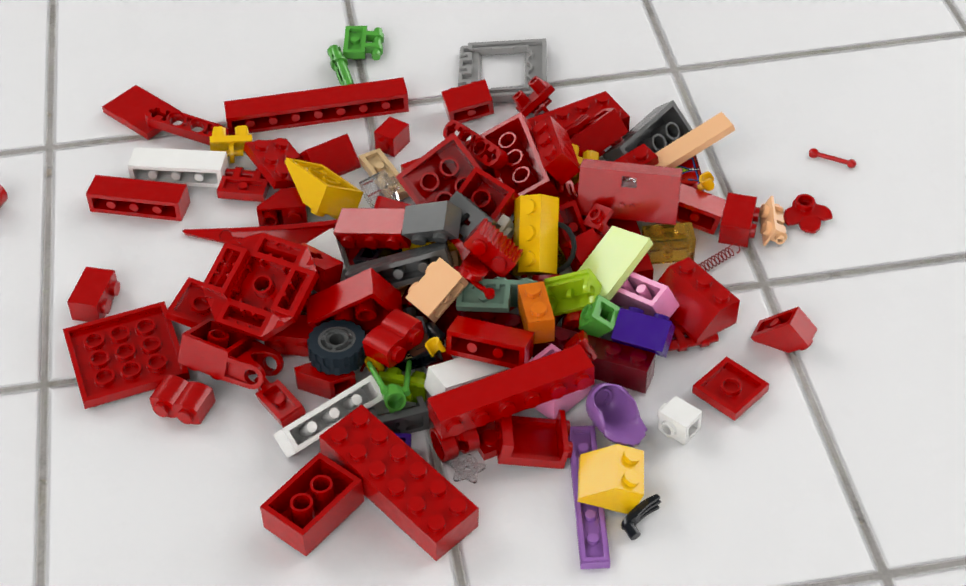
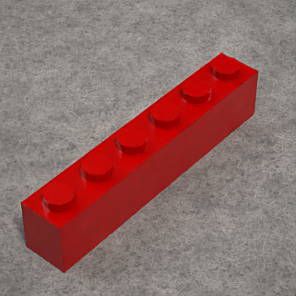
(510, 391)

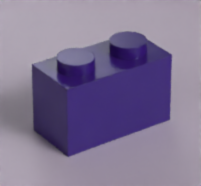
(643, 331)

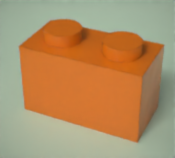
(536, 311)

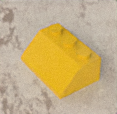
(536, 234)

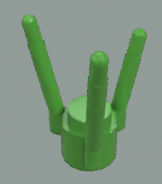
(393, 394)

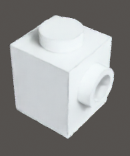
(679, 420)

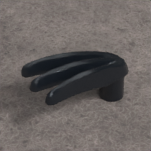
(637, 514)

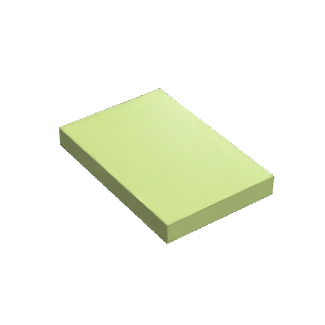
(616, 258)

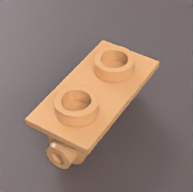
(772, 222)

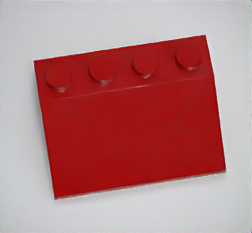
(438, 172)

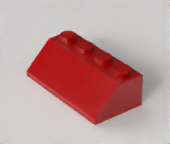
(524, 167)

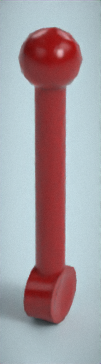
(813, 153)
(489, 292)

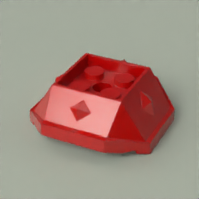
(248, 267)

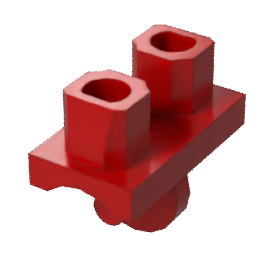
(537, 100)

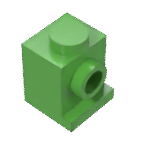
(593, 317)

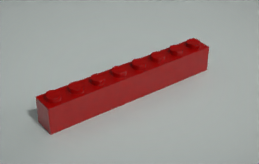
(317, 106)

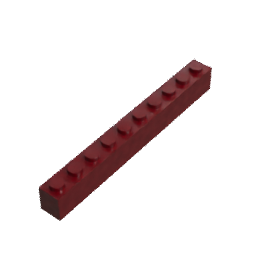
(614, 361)

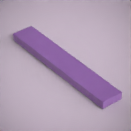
(589, 519)

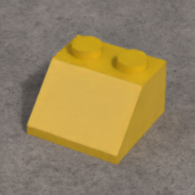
(611, 478)

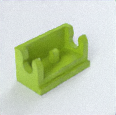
(572, 291)

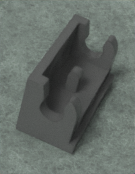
(407, 419)

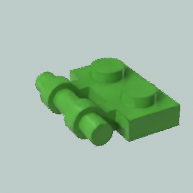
(356, 42)

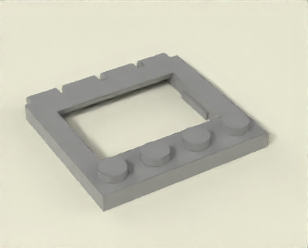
(535, 63)

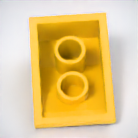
(322, 188)

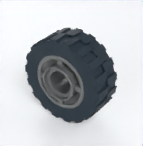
(336, 347)

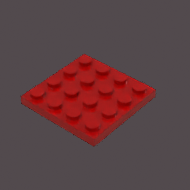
(124, 354)

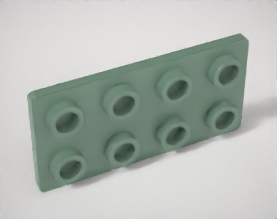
(505, 295)

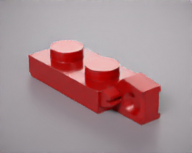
(279, 402)

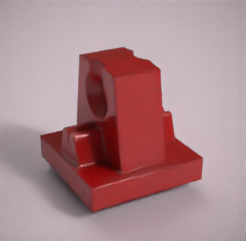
(582, 339)

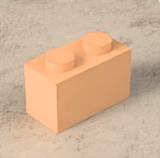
(436, 289)

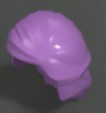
(615, 414)

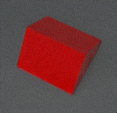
(334, 154)

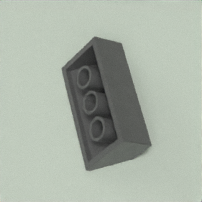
(656, 131)

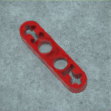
(162, 117)
(475, 144)

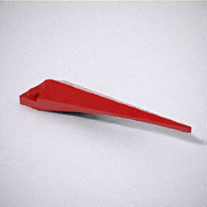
(295, 233)

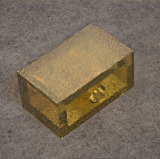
(670, 242)

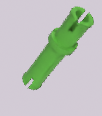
(339, 65)

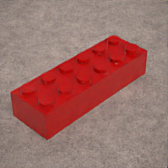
(401, 482)

